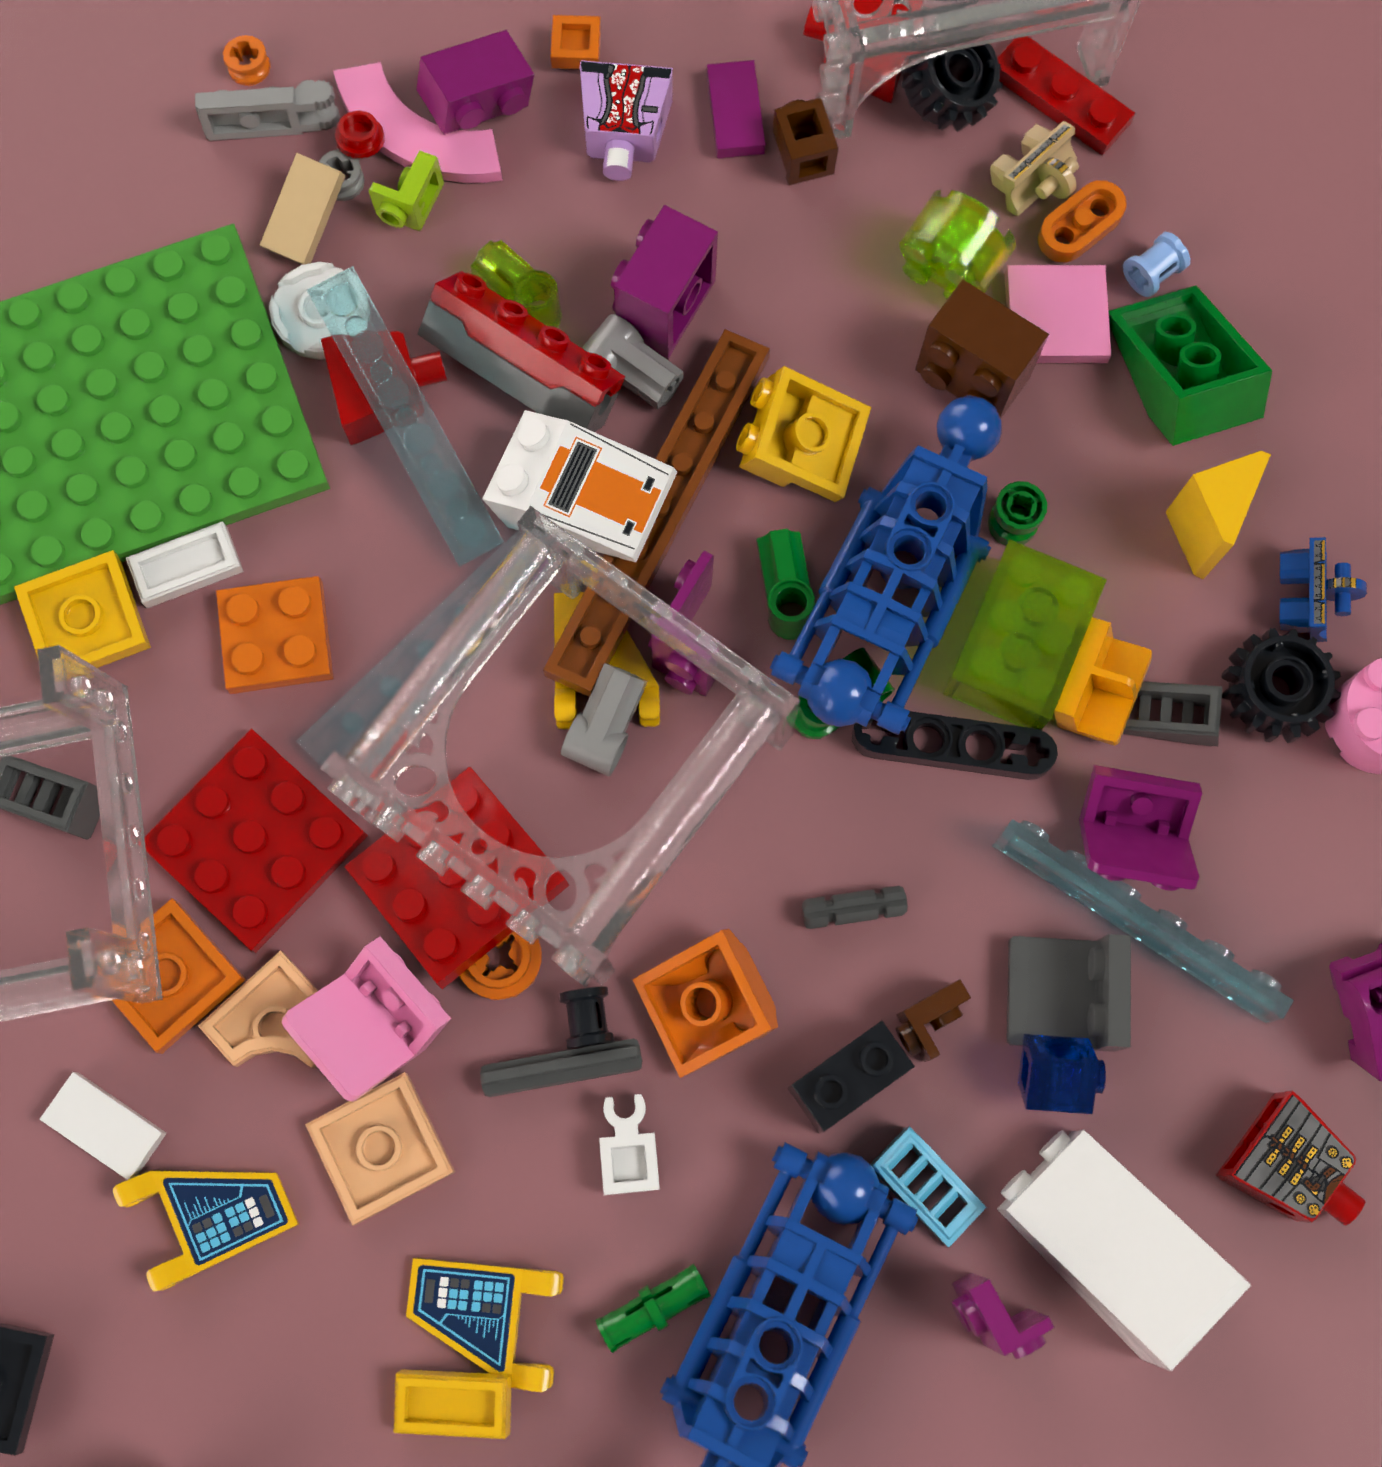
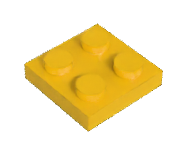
(84, 611)

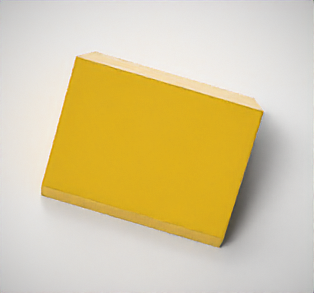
(1213, 508)

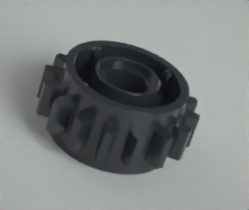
(954, 86)
(1303, 669)

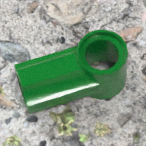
(785, 580)

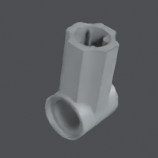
(645, 370)
(599, 732)

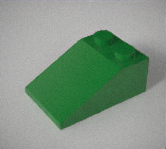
(1190, 365)

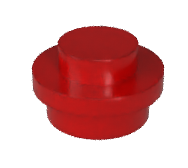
(359, 135)

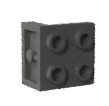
(1070, 990)

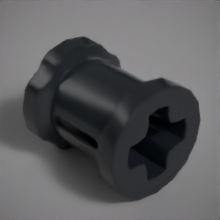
(586, 1017)

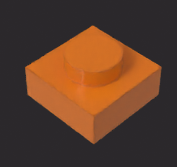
(574, 40)

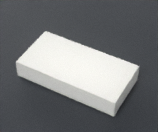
(184, 564)
(103, 1126)

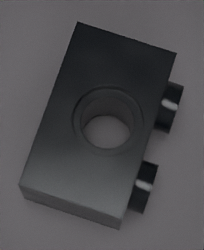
(851, 1077)

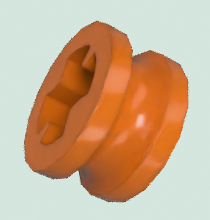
(251, 73)

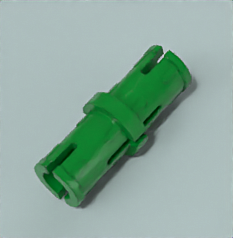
(652, 1308)

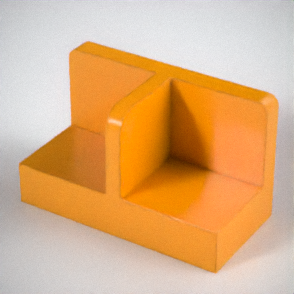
(1102, 685)

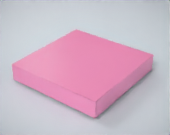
(1068, 305)

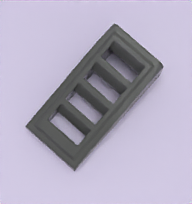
(1184, 732)
(76, 808)

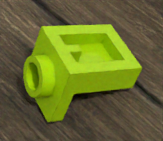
(415, 195)

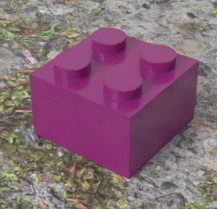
(666, 278)

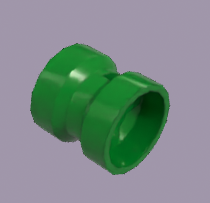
(1011, 522)

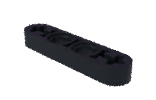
(953, 749)

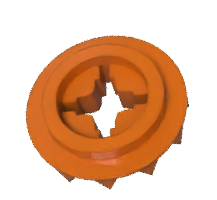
(504, 982)

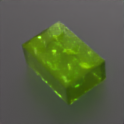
(1025, 636)

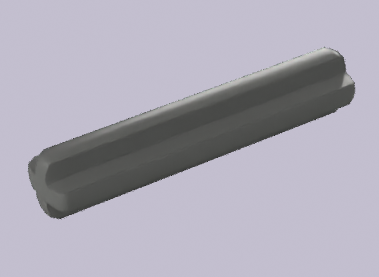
(561, 1067)

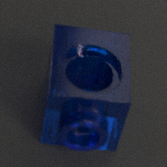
(1060, 1074)

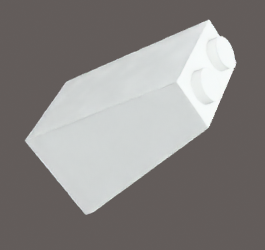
(1121, 1249)

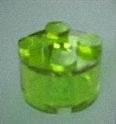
(955, 242)

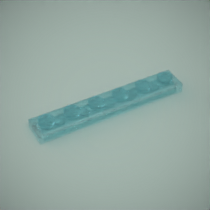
(405, 416)
(1158, 930)

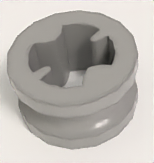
(350, 166)

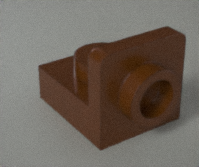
(937, 1009)

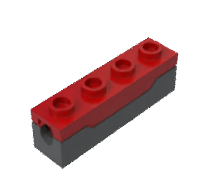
(519, 352)

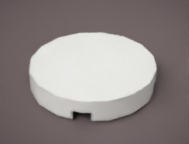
(294, 313)

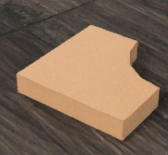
(253, 1015)

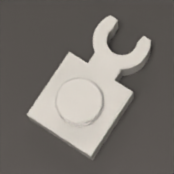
(629, 1157)

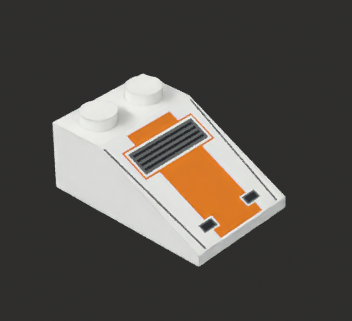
(581, 483)

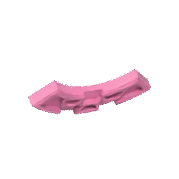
(461, 153)

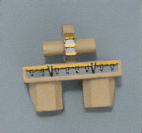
(1042, 171)

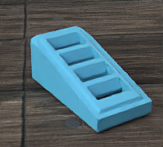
(894, 1153)

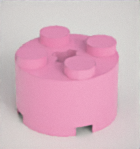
(1358, 719)

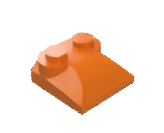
(707, 1001)

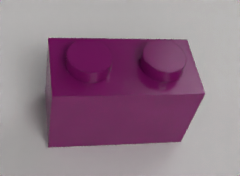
(475, 82)

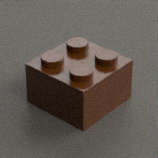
(979, 348)

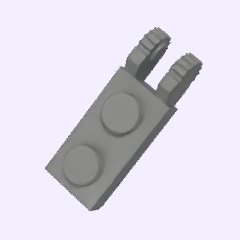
(267, 111)

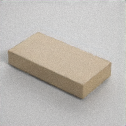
(302, 209)

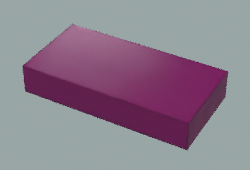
(735, 109)

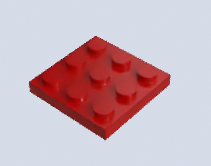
(253, 840)
(429, 909)

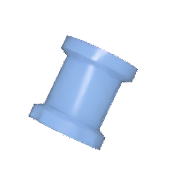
(1156, 264)

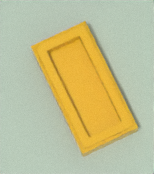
(452, 1403)

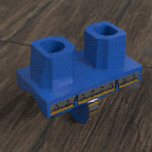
(1310, 568)

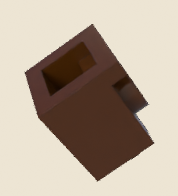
(805, 140)

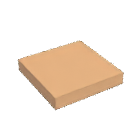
(380, 1148)

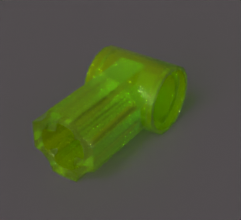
(517, 281)

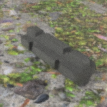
(854, 907)

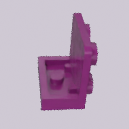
(693, 585)
(1140, 827)

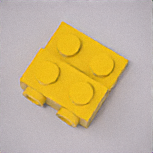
(803, 434)

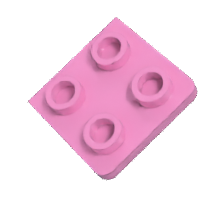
(366, 1021)

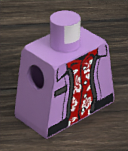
(624, 113)

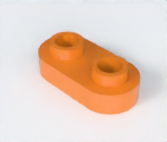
(1079, 224)

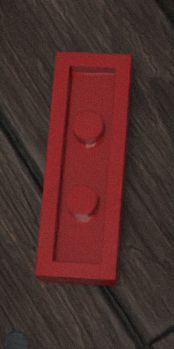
(1063, 93)

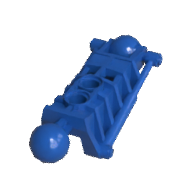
(888, 523)
(844, 1193)

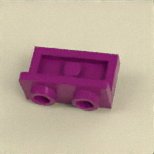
(984, 1314)

